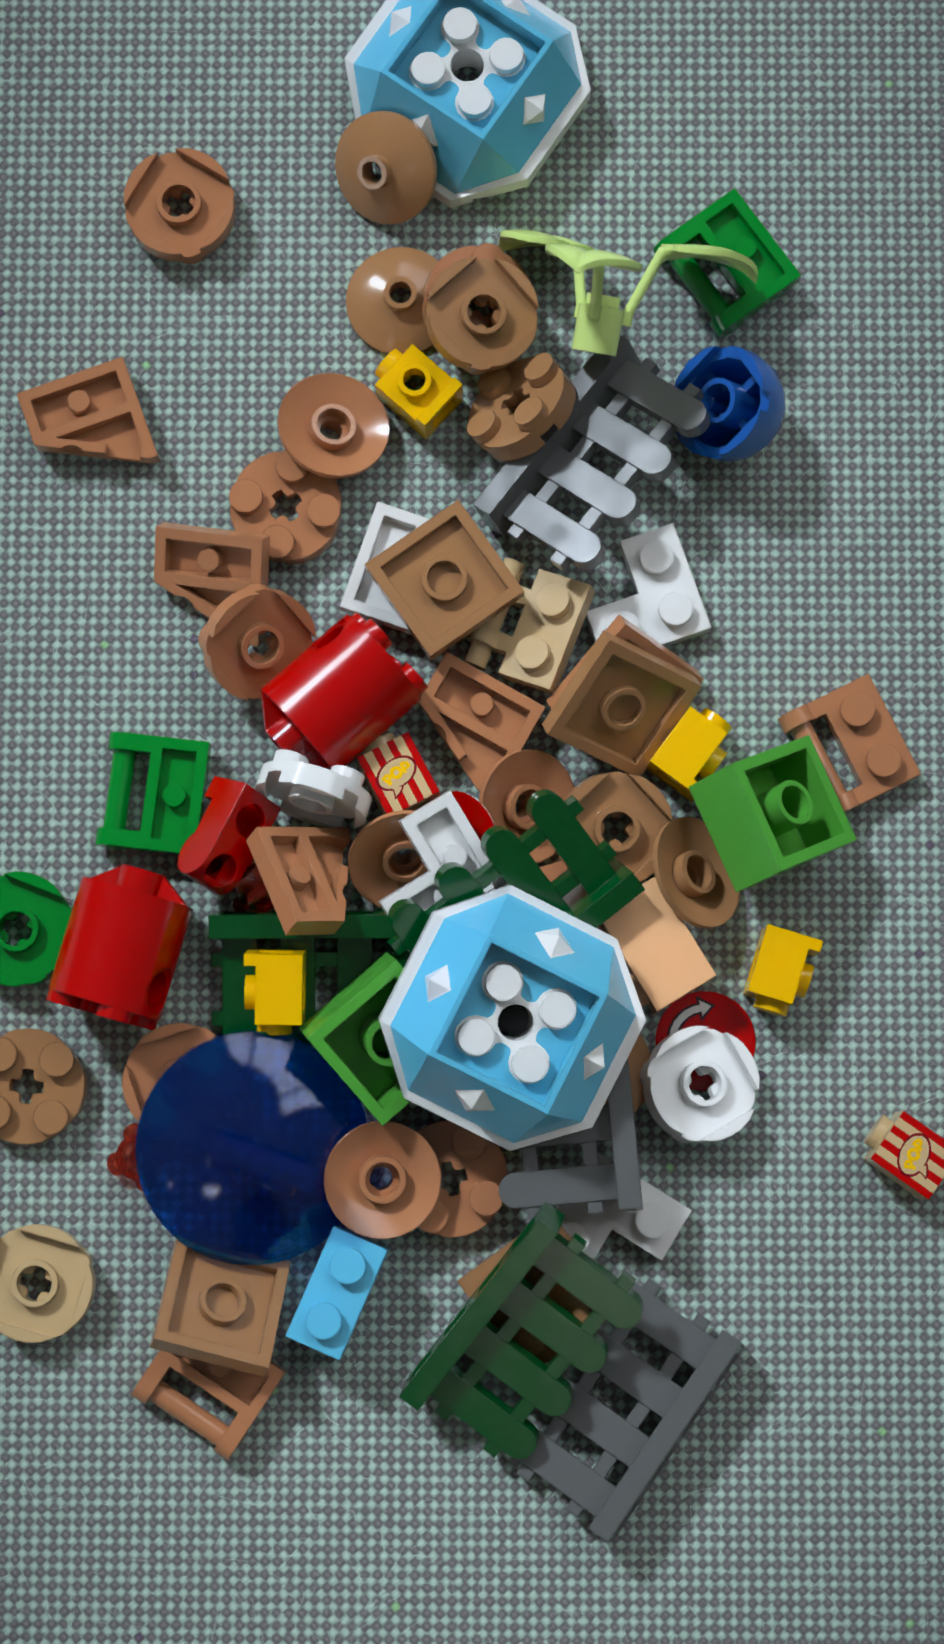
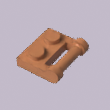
(864, 737)
(236, 1389)

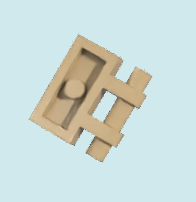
(544, 633)

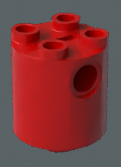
(339, 694)
(121, 946)

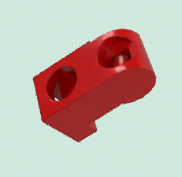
(218, 848)

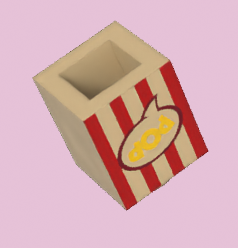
(397, 774)
(907, 1153)

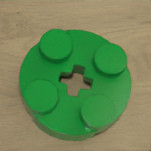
(48, 917)

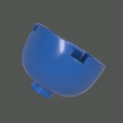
(741, 399)

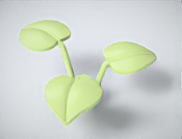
(599, 315)

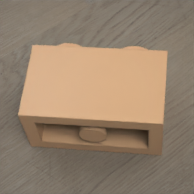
(658, 949)

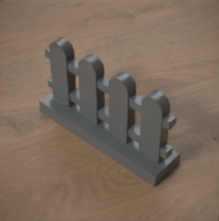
(606, 387)
(585, 1183)
(621, 1437)

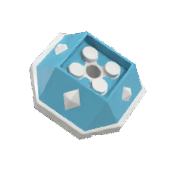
(483, 131)
(448, 1006)

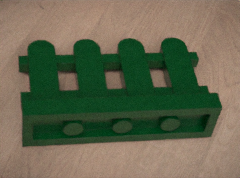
(588, 890)
(241, 932)
(542, 1317)

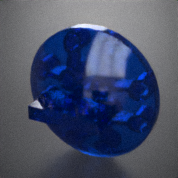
(242, 1145)

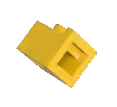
(420, 408)
(691, 750)
(780, 969)
(276, 989)

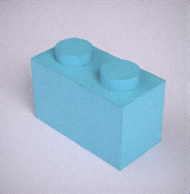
(337, 1292)

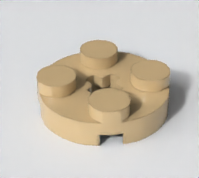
(67, 1267)

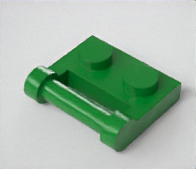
(732, 226)
(172, 792)

